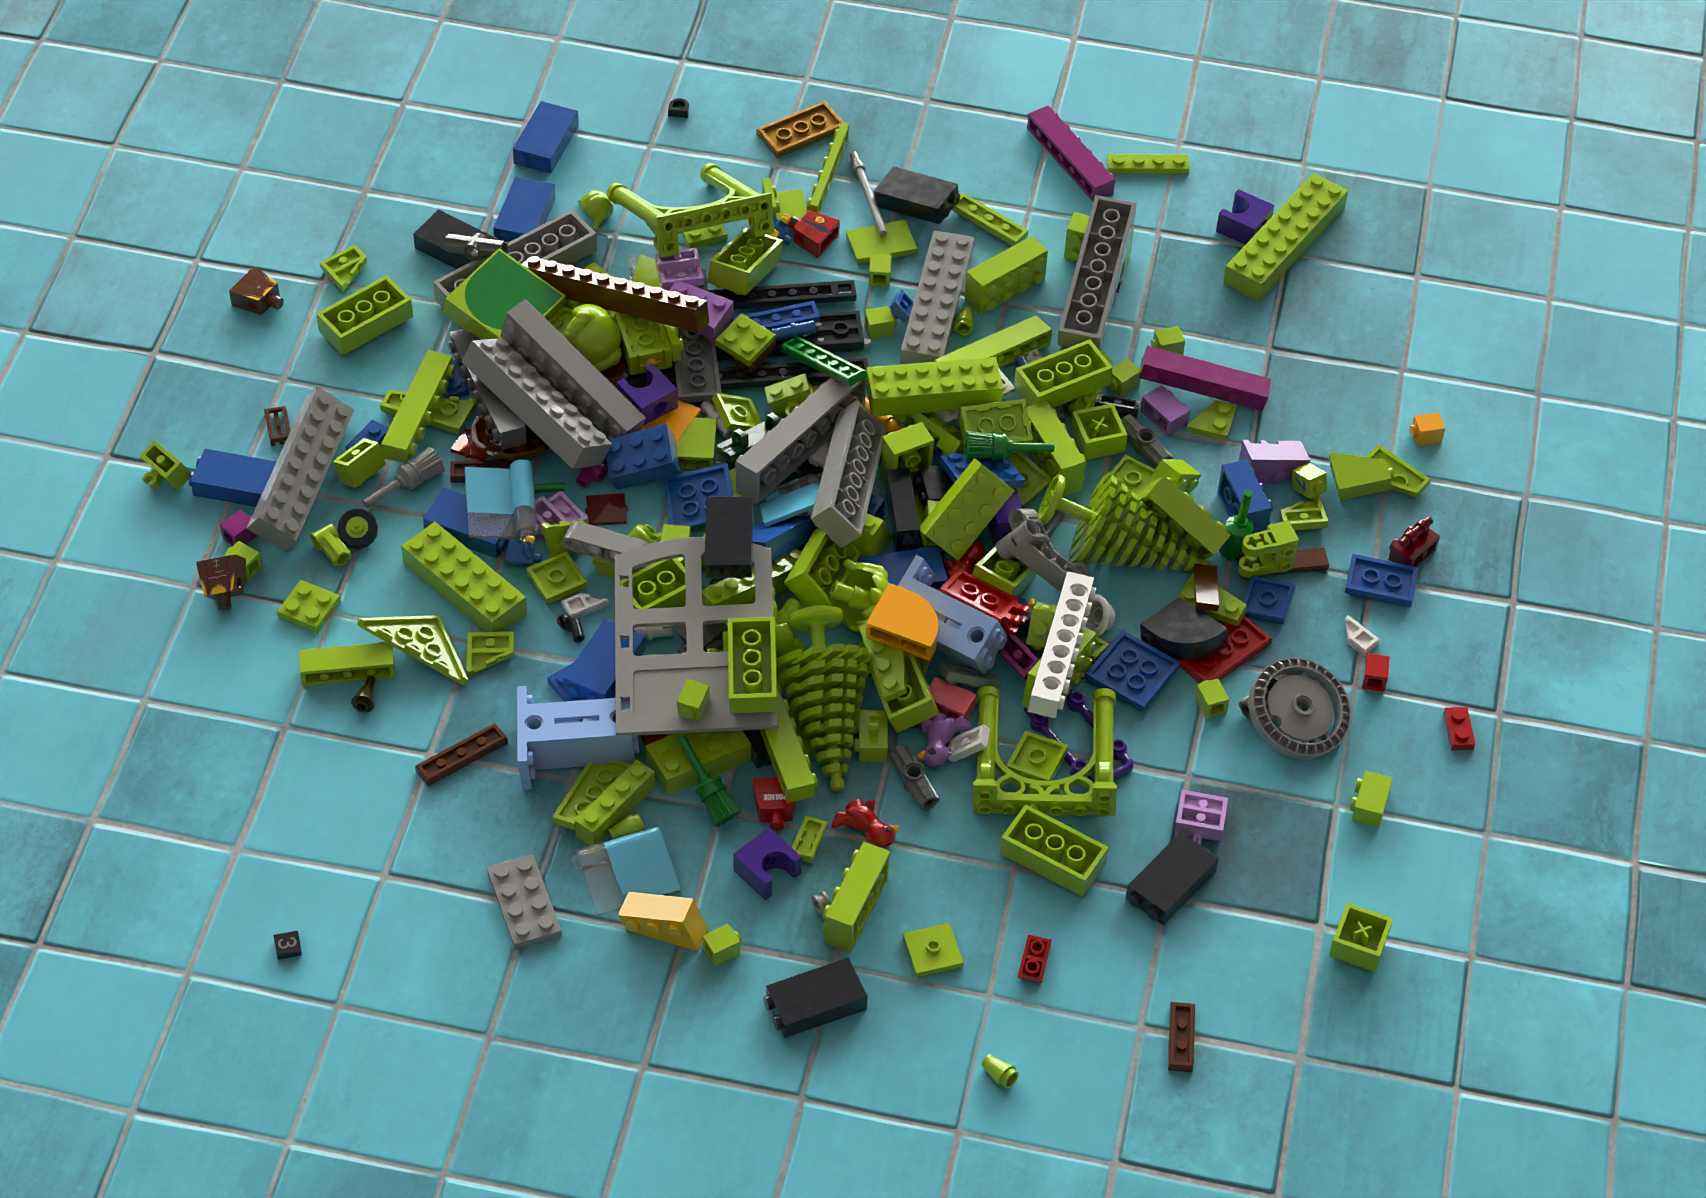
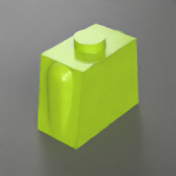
(1040, 625)

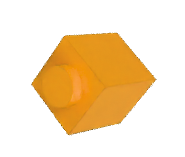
(1427, 429)

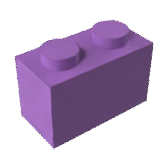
(1165, 410)

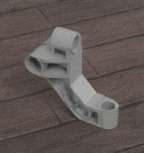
(1033, 548)

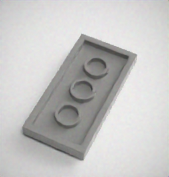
(524, 901)

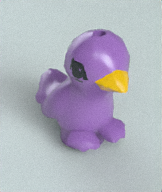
(939, 733)

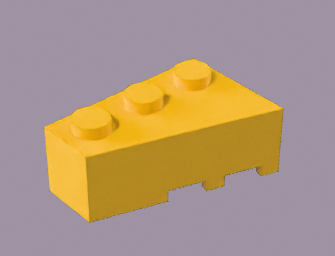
(664, 918)

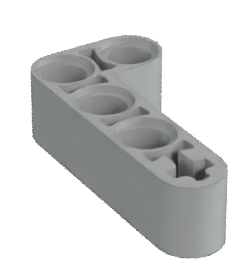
(599, 542)

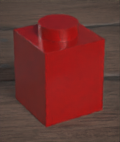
(1375, 672)

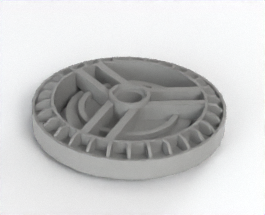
(1318, 696)

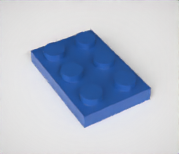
(1381, 580)

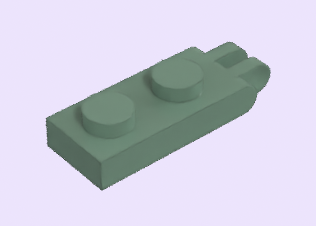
(968, 676)

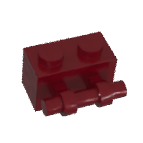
(1415, 544)

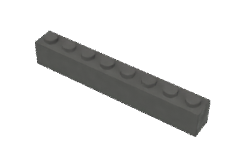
(505, 424)

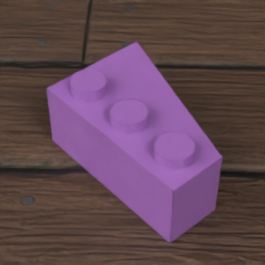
(719, 309)
(1274, 461)

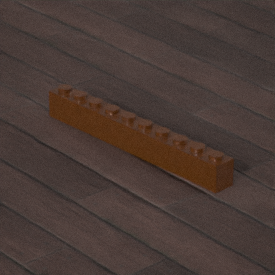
(623, 295)

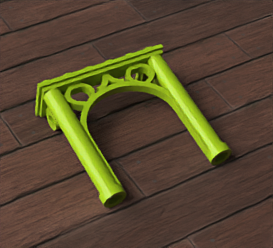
(668, 222)
(1102, 793)

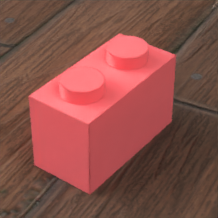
(952, 699)

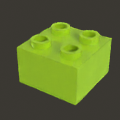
(1098, 431)
(1360, 937)

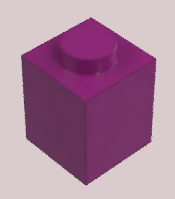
(235, 529)

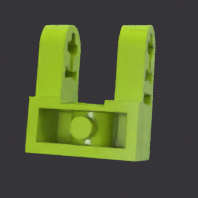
(1273, 554)

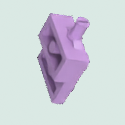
(679, 267)
(556, 509)
(1201, 816)

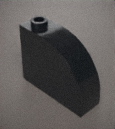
(1184, 632)

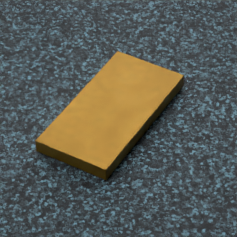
(799, 129)

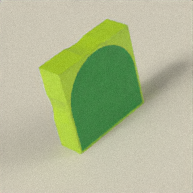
(493, 290)

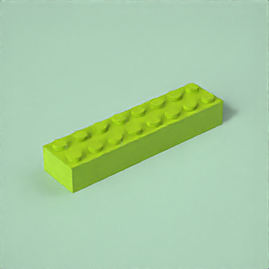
(1285, 237)

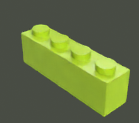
(346, 663)
(615, 803)

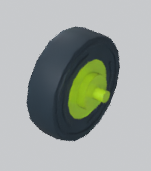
(357, 528)

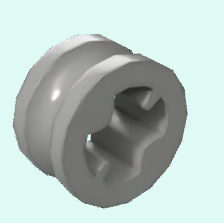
(820, 902)

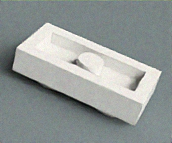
(968, 743)

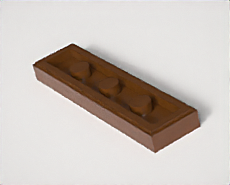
(1305, 561)
(461, 754)

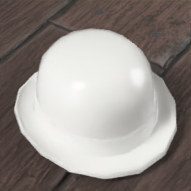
(1101, 615)

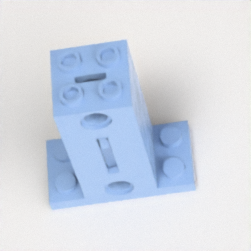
(962, 630)
(568, 735)

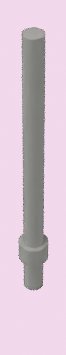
(859, 169)

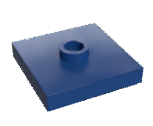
(1268, 599)

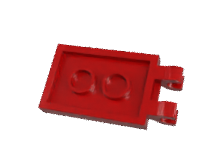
(986, 599)

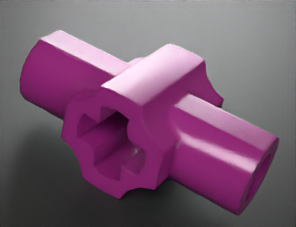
(591, 473)

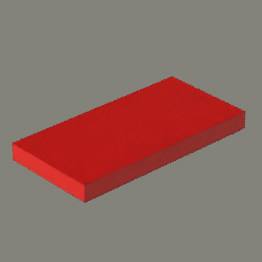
(1243, 644)

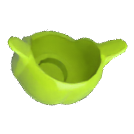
(597, 206)

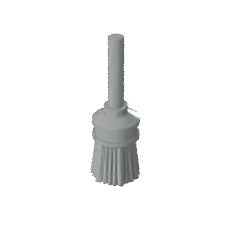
(411, 475)

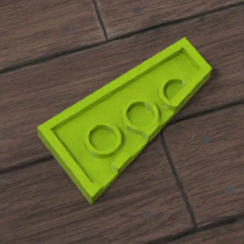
(450, 416)
(888, 667)

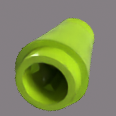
(964, 322)
(627, 826)
(1001, 1072)

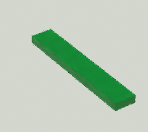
(824, 361)

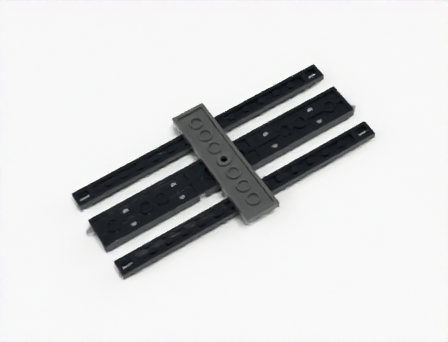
(698, 371)

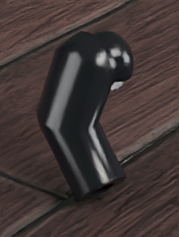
(572, 625)

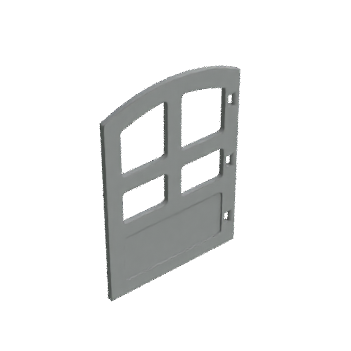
(657, 680)

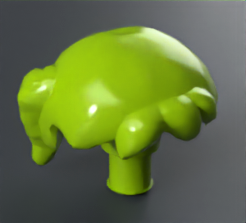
(595, 336)
(860, 593)
(784, 635)

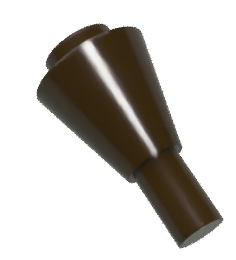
(364, 699)

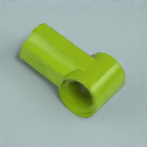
(329, 542)

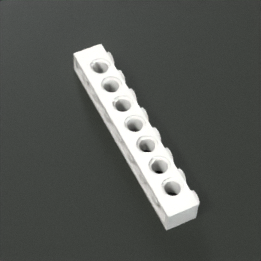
(1061, 645)

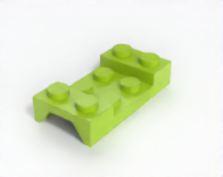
(949, 436)

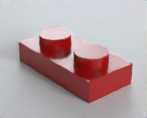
(1459, 728)

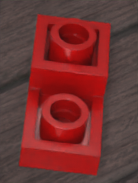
(1034, 958)

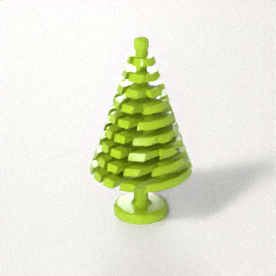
(1118, 528)
(825, 689)

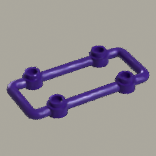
(1077, 703)

